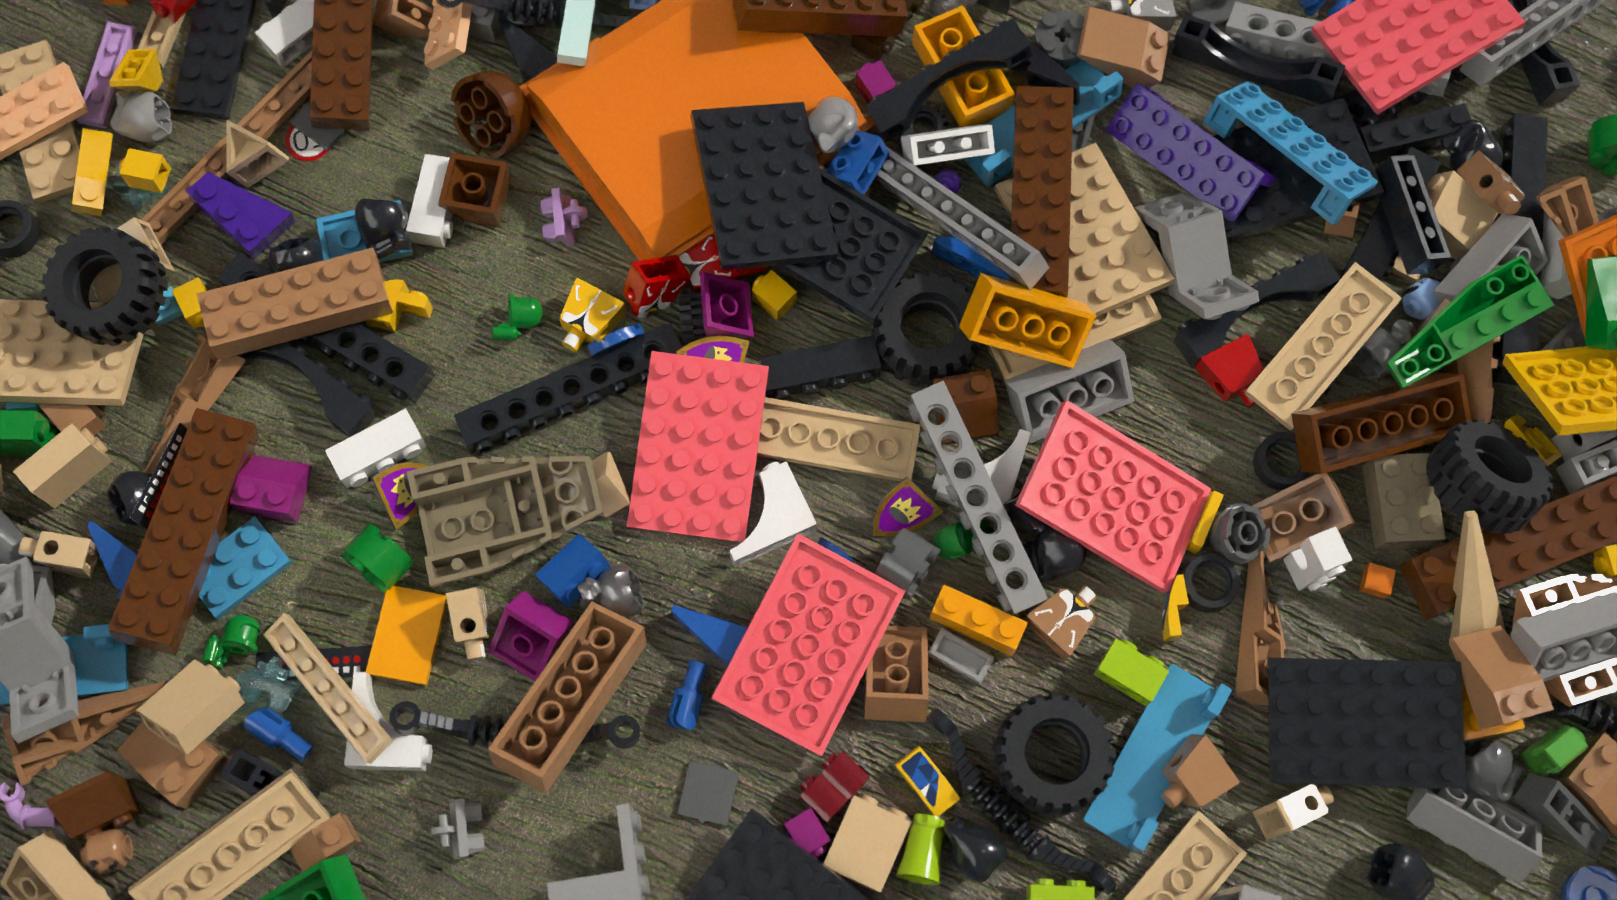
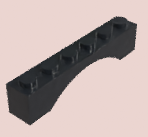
(997, 49)
(1547, 71)
(1308, 78)
(1304, 282)
(341, 406)

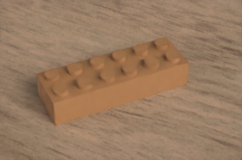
(294, 303)
(567, 697)

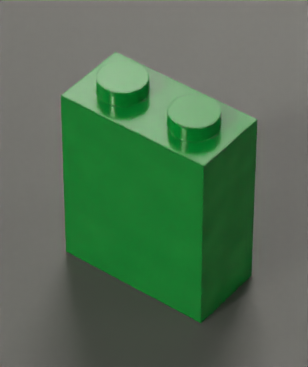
(24, 432)

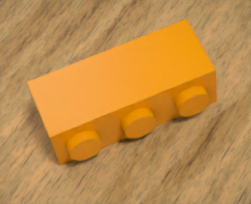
(978, 620)

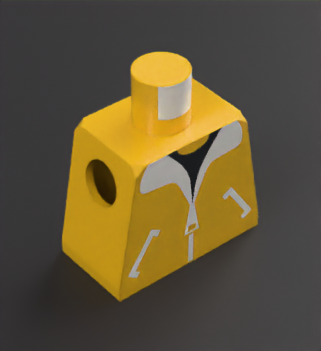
(589, 315)

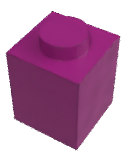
(873, 80)
(808, 832)

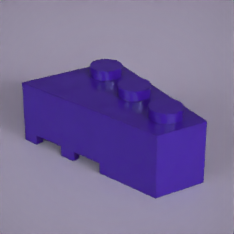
(240, 214)

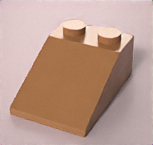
(1124, 45)
(1303, 512)
(898, 676)
(1498, 678)
(167, 768)
(1594, 779)

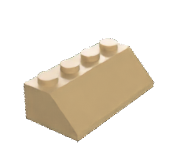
(49, 872)

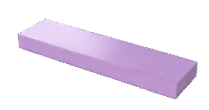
(98, 94)

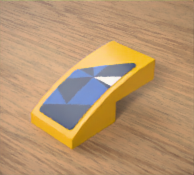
(1174, 600)
(927, 781)

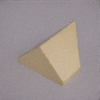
(250, 156)
(610, 485)

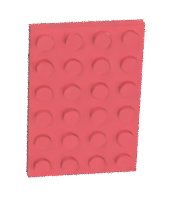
(1407, 44)
(698, 446)
(1113, 496)
(808, 644)

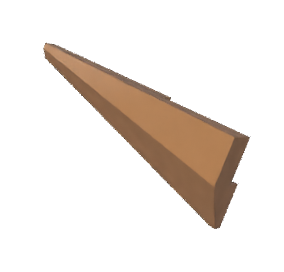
(1569, 205)
(1478, 379)
(198, 389)
(1260, 635)
(96, 719)

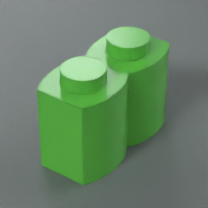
(1554, 750)

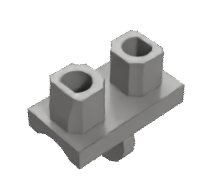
(462, 843)

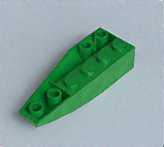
(1472, 319)

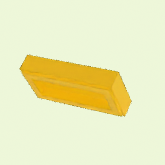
(1205, 522)

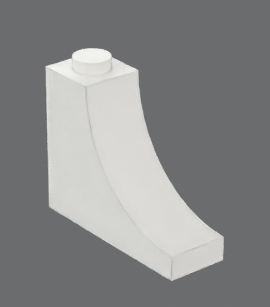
(1002, 472)
(782, 517)
(405, 751)

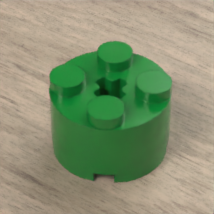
(1603, 145)
(377, 558)

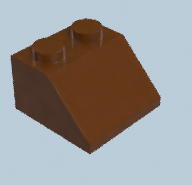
(475, 189)
(975, 402)
(95, 806)

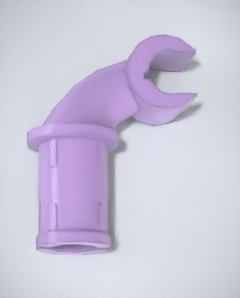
(24, 814)

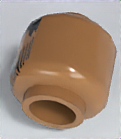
(107, 851)

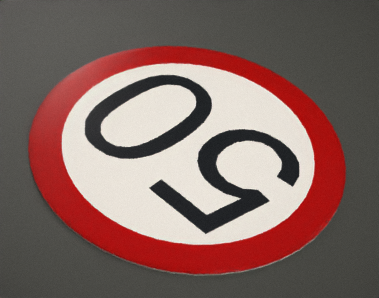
(303, 147)

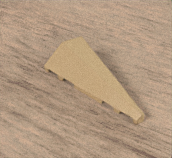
(1473, 583)

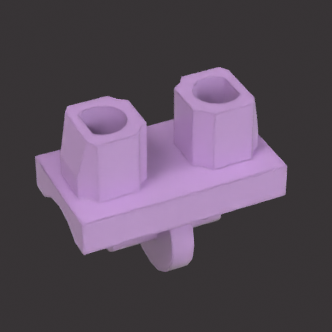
(566, 217)

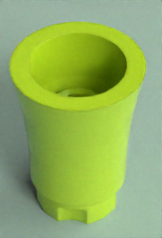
(923, 851)

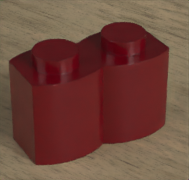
(833, 787)

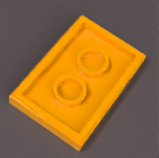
(407, 635)

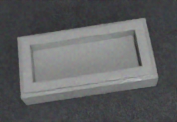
(960, 656)

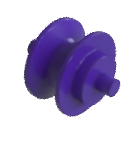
(949, 179)

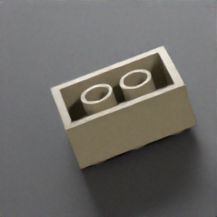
(1402, 503)

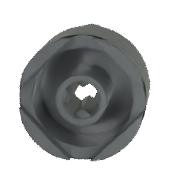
(1059, 36)
(907, 562)

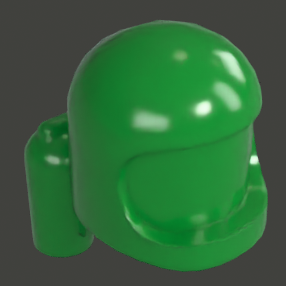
(521, 314)
(956, 541)
(237, 638)

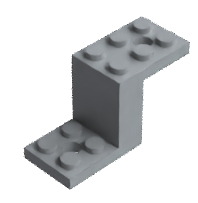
(1197, 255)
(33, 658)
(616, 885)

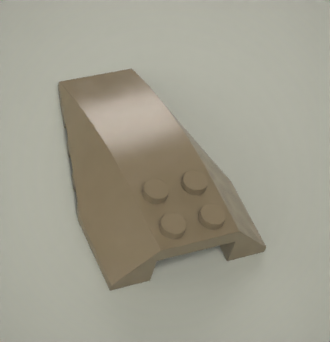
(498, 509)

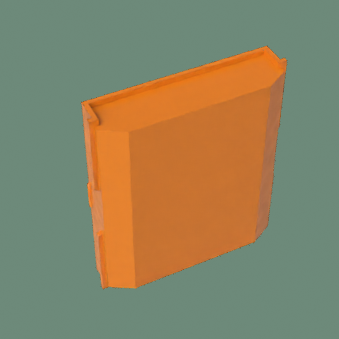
(629, 110)

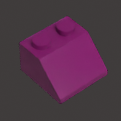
(726, 307)
(271, 488)
(529, 635)

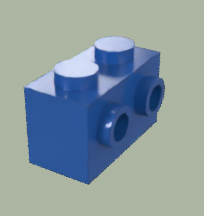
(859, 161)
(570, 568)

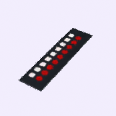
(143, 511)
(343, 660)

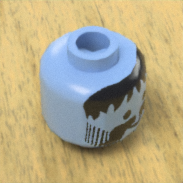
(1420, 298)

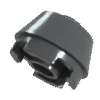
(1239, 533)

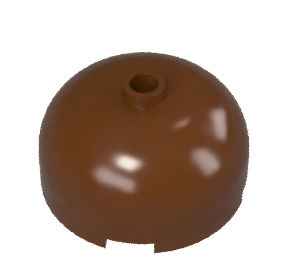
(498, 100)

